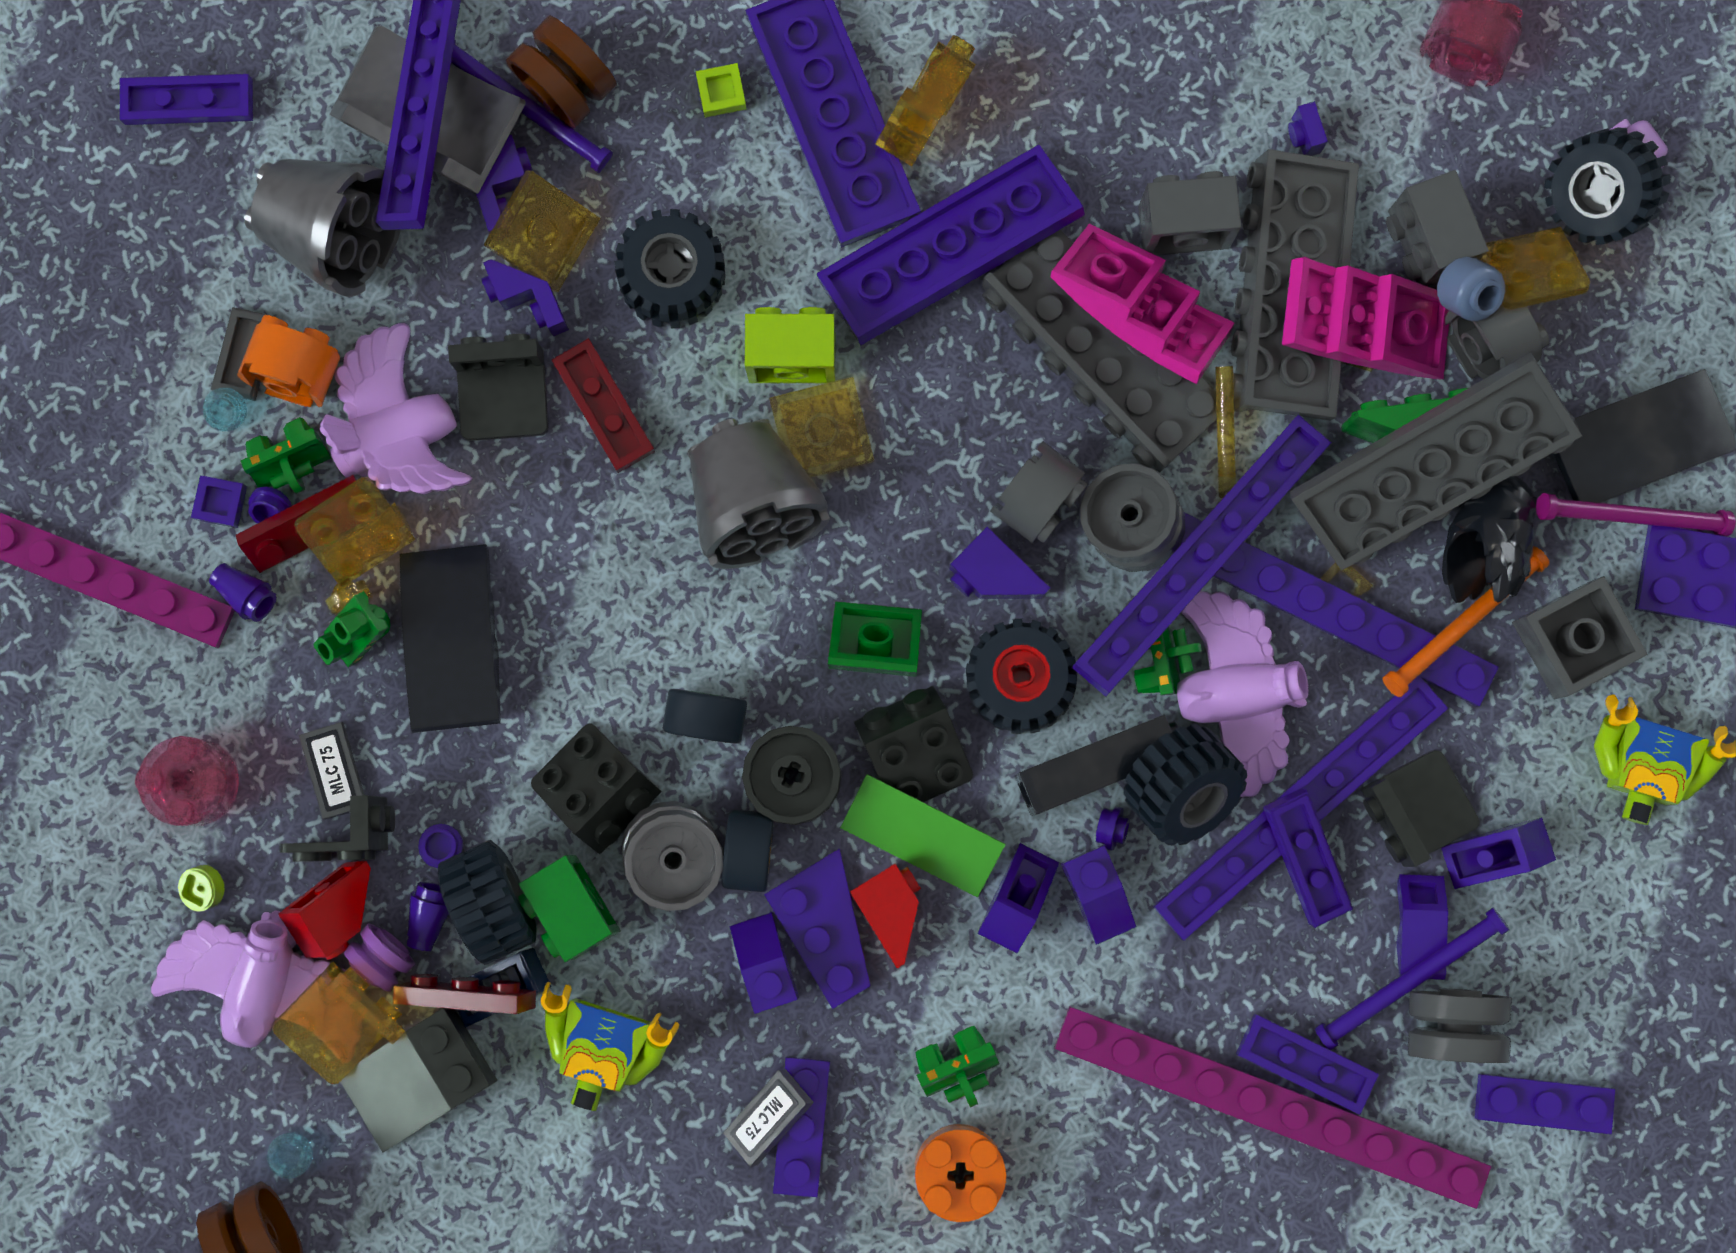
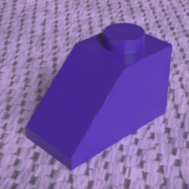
(995, 571)
(1499, 853)
(1099, 894)
(1018, 898)
(763, 963)

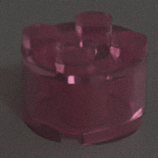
(1472, 39)
(163, 781)

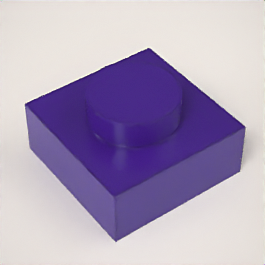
(1307, 130)
(219, 501)

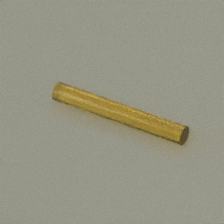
(1225, 429)

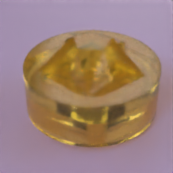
(341, 596)

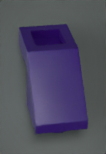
(502, 178)
(517, 287)
(1423, 920)

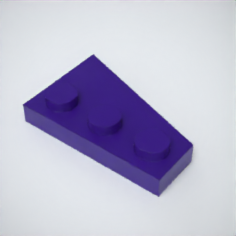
(823, 927)

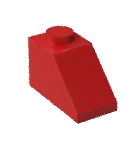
(890, 909)
(329, 911)

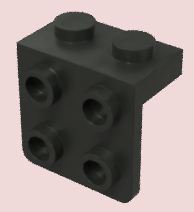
(500, 387)
(915, 745)
(594, 788)
(1420, 808)
(369, 830)

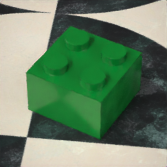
(567, 908)

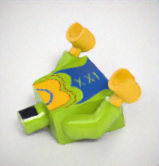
(1654, 760)
(601, 1045)

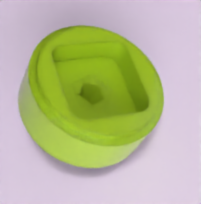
(201, 888)

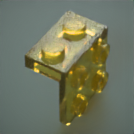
(1537, 268)
(354, 530)
(337, 1023)

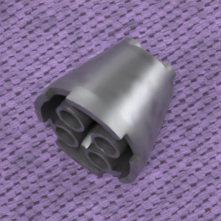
(323, 220)
(751, 495)

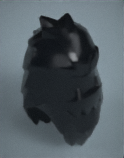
(1491, 542)

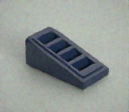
(530, 970)

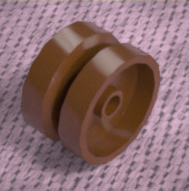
(561, 71)
(250, 1225)

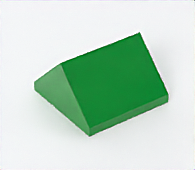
(875, 639)

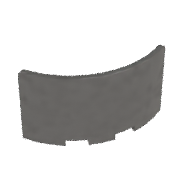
(473, 117)

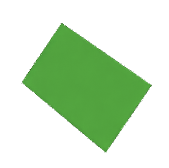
(922, 835)

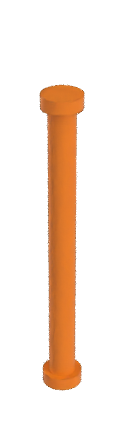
(1398, 681)

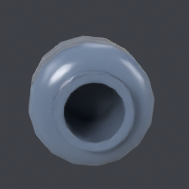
(1471, 288)

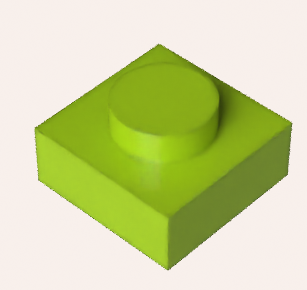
(721, 90)

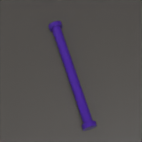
(535, 112)
(1412, 978)

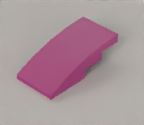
(1140, 304)
(1365, 319)

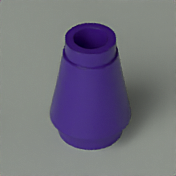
(244, 593)
(426, 916)

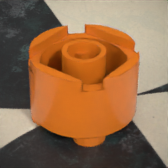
(290, 362)
(978, 1192)

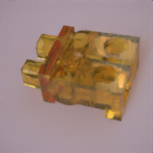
(928, 100)

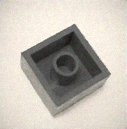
(1189, 214)
(1434, 227)
(1579, 638)

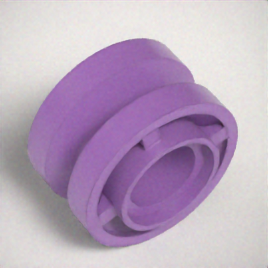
(379, 957)

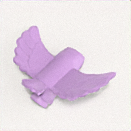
(385, 428)
(1242, 686)
(252, 974)

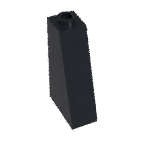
(1088, 767)

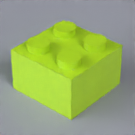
(790, 346)

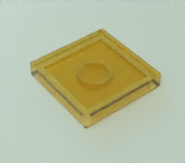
(542, 230)
(823, 427)

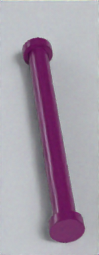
(1549, 507)

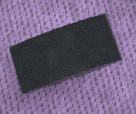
(1646, 439)
(449, 638)

